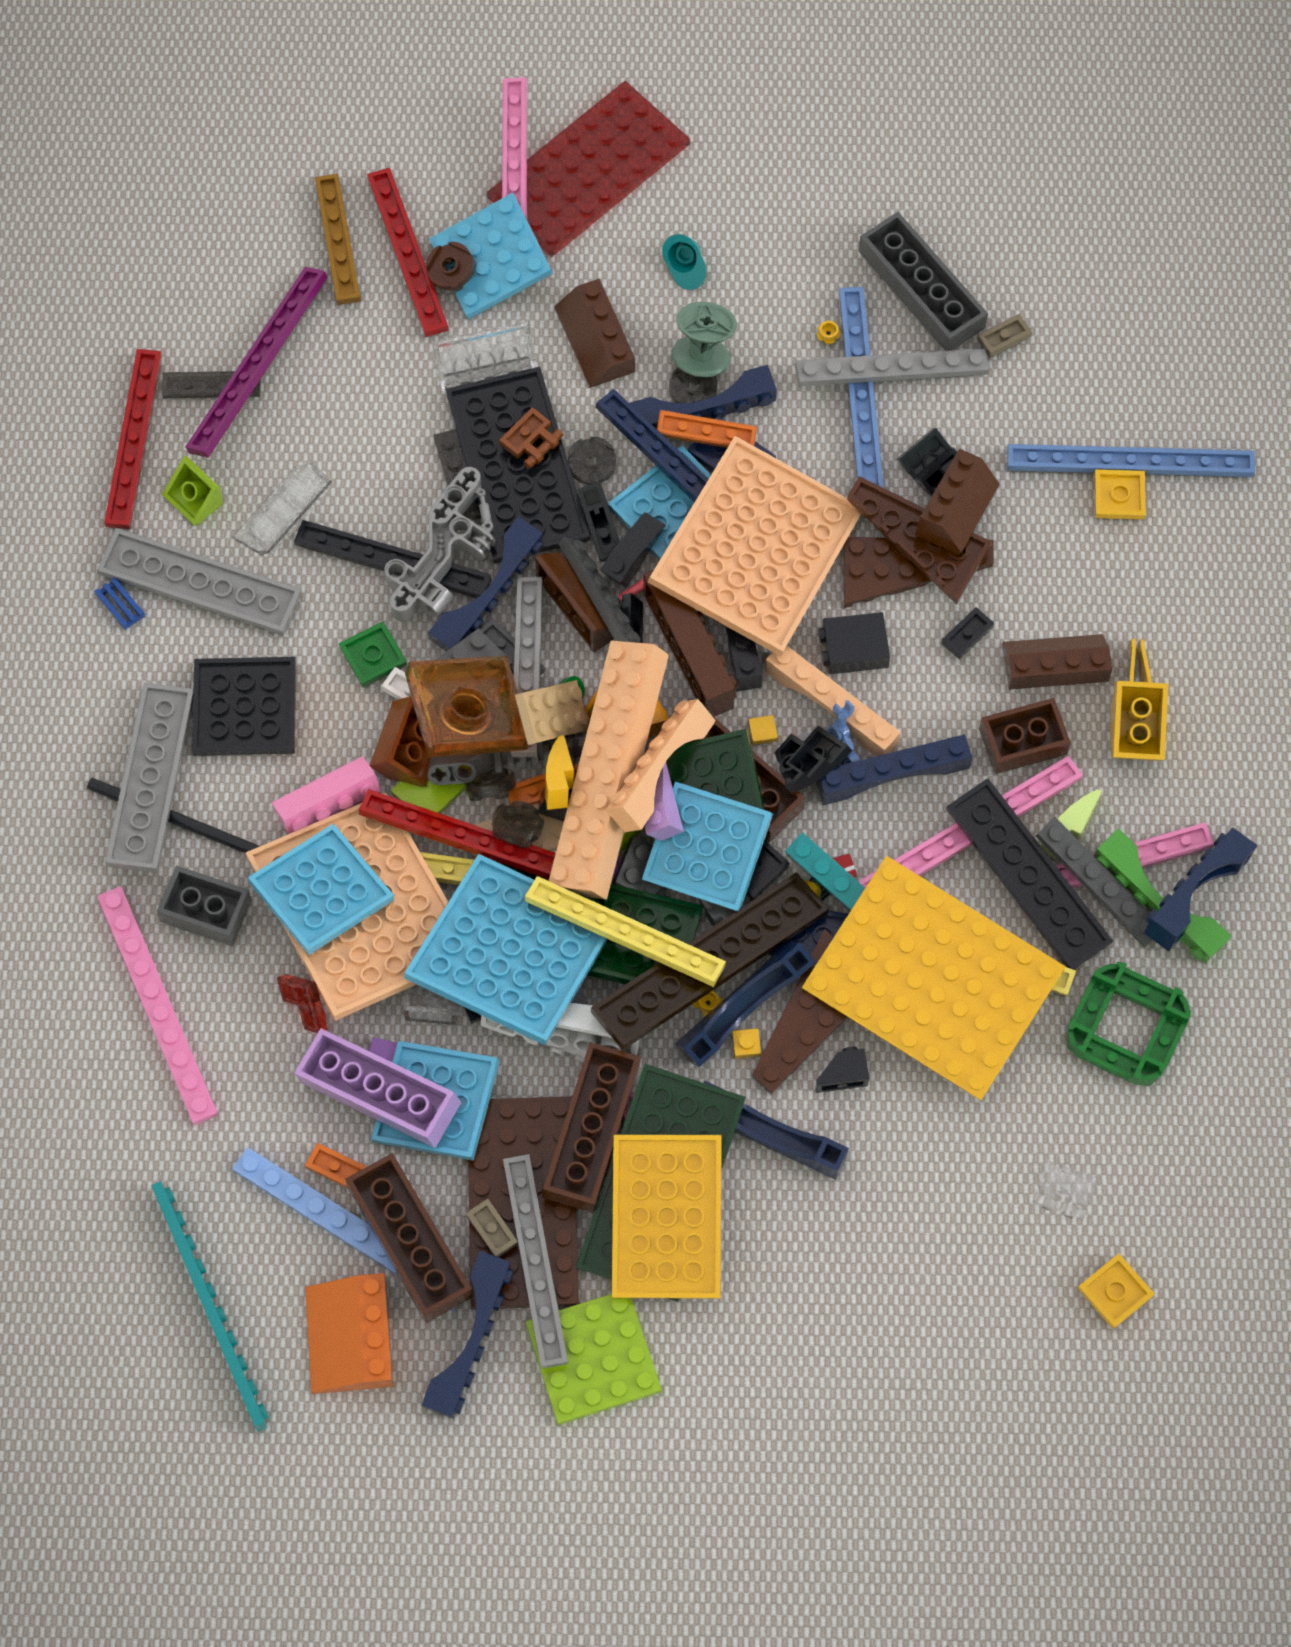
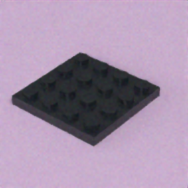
(244, 706)

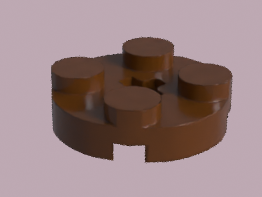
(459, 275)

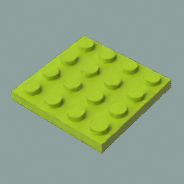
(605, 1359)

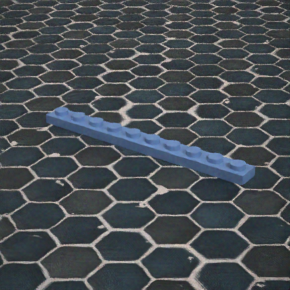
(861, 394)
(1151, 460)

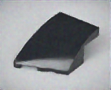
(928, 460)
(811, 759)

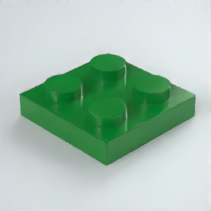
(372, 654)

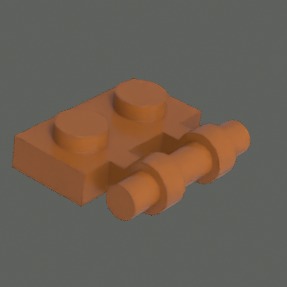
(526, 433)

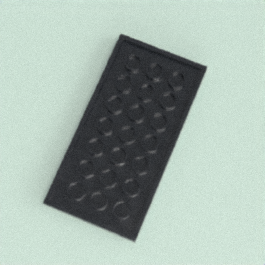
(538, 495)

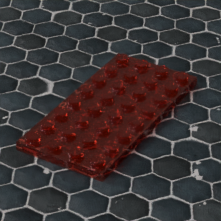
(595, 165)

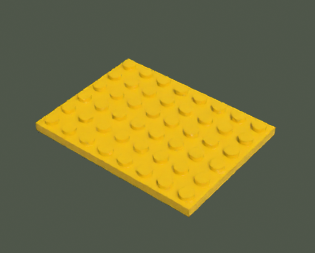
(933, 978)

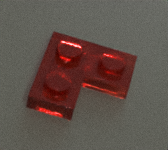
(306, 996)

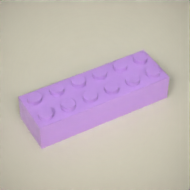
(378, 1088)

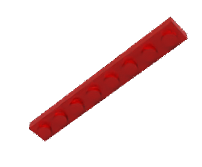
(407, 252)
(133, 439)
(455, 833)

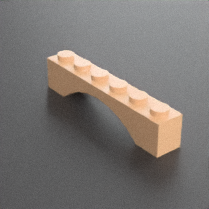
(800, 675)
(635, 800)

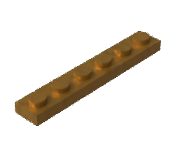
(337, 239)

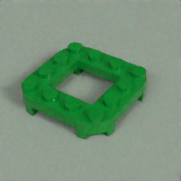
(1144, 992)

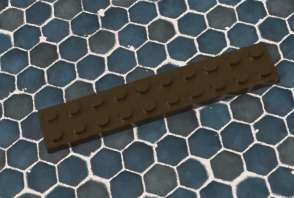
(738, 940)

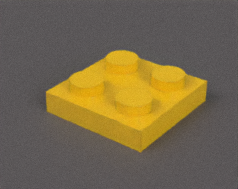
(1119, 494)
(1116, 1291)

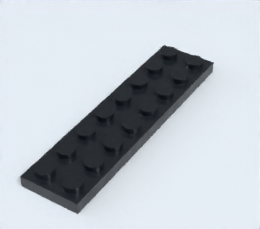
(1029, 875)

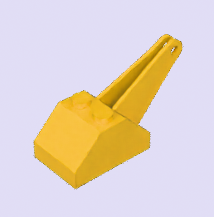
(1139, 713)

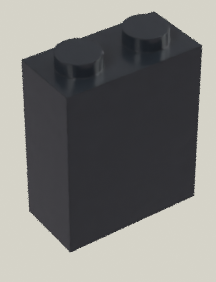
(854, 643)

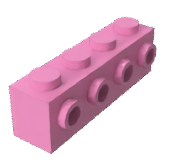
(326, 795)

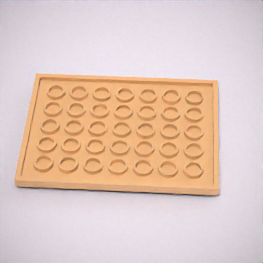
(756, 545)
(374, 954)

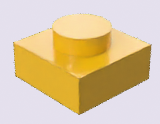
(746, 1043)

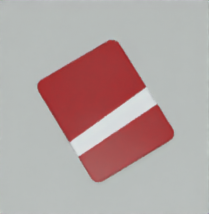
(846, 862)

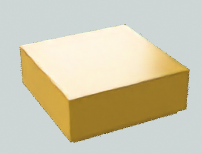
(763, 730)

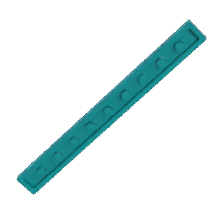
(215, 1314)

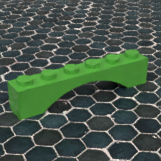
(1121, 858)

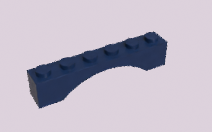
(751, 390)
(519, 544)
(932, 758)
(1226, 859)
(717, 1025)
(803, 1147)
(446, 1389)

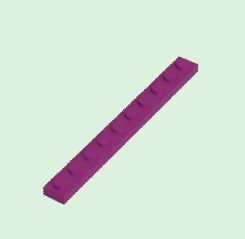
(256, 362)

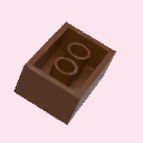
(1024, 736)

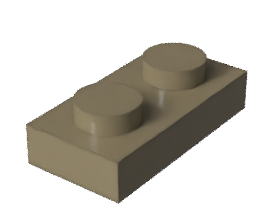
(1004, 335)
(491, 1228)

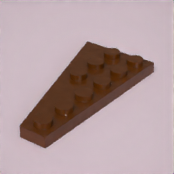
(898, 522)
(879, 568)
(799, 1031)

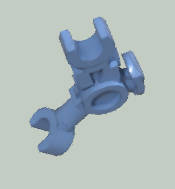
(841, 730)

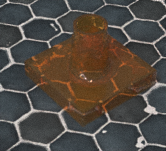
(466, 705)

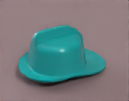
(684, 261)

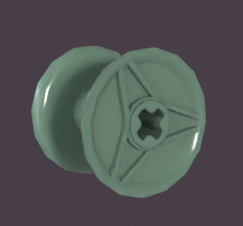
(705, 328)

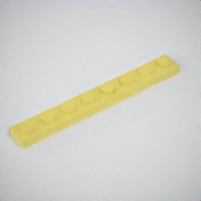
(625, 931)

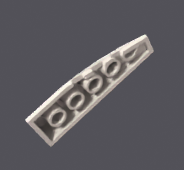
(572, 1033)

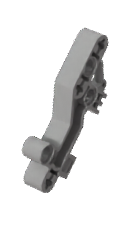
(422, 582)

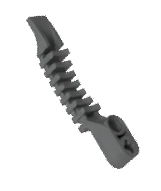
(481, 763)

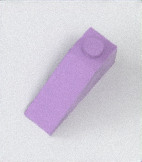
(665, 819)

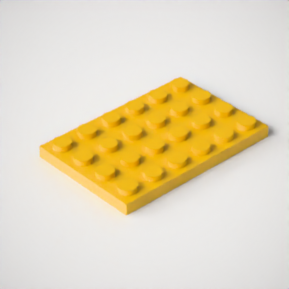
(667, 1216)

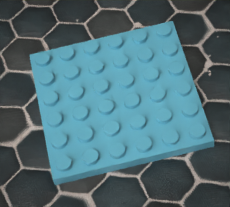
(505, 953)

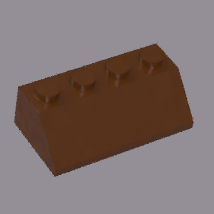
(595, 334)
(958, 503)
(572, 599)
(1057, 661)

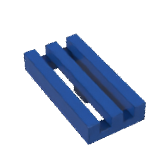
(107, 588)

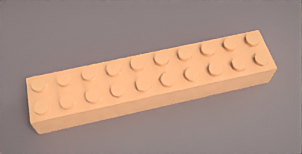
(609, 754)

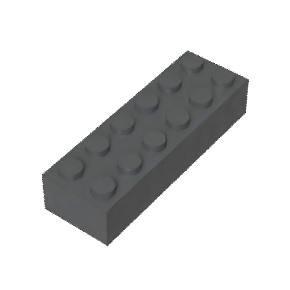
(922, 282)

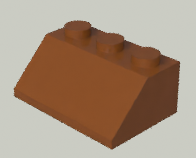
(401, 747)

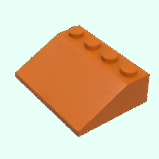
(349, 1334)

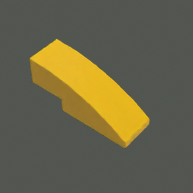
(558, 775)

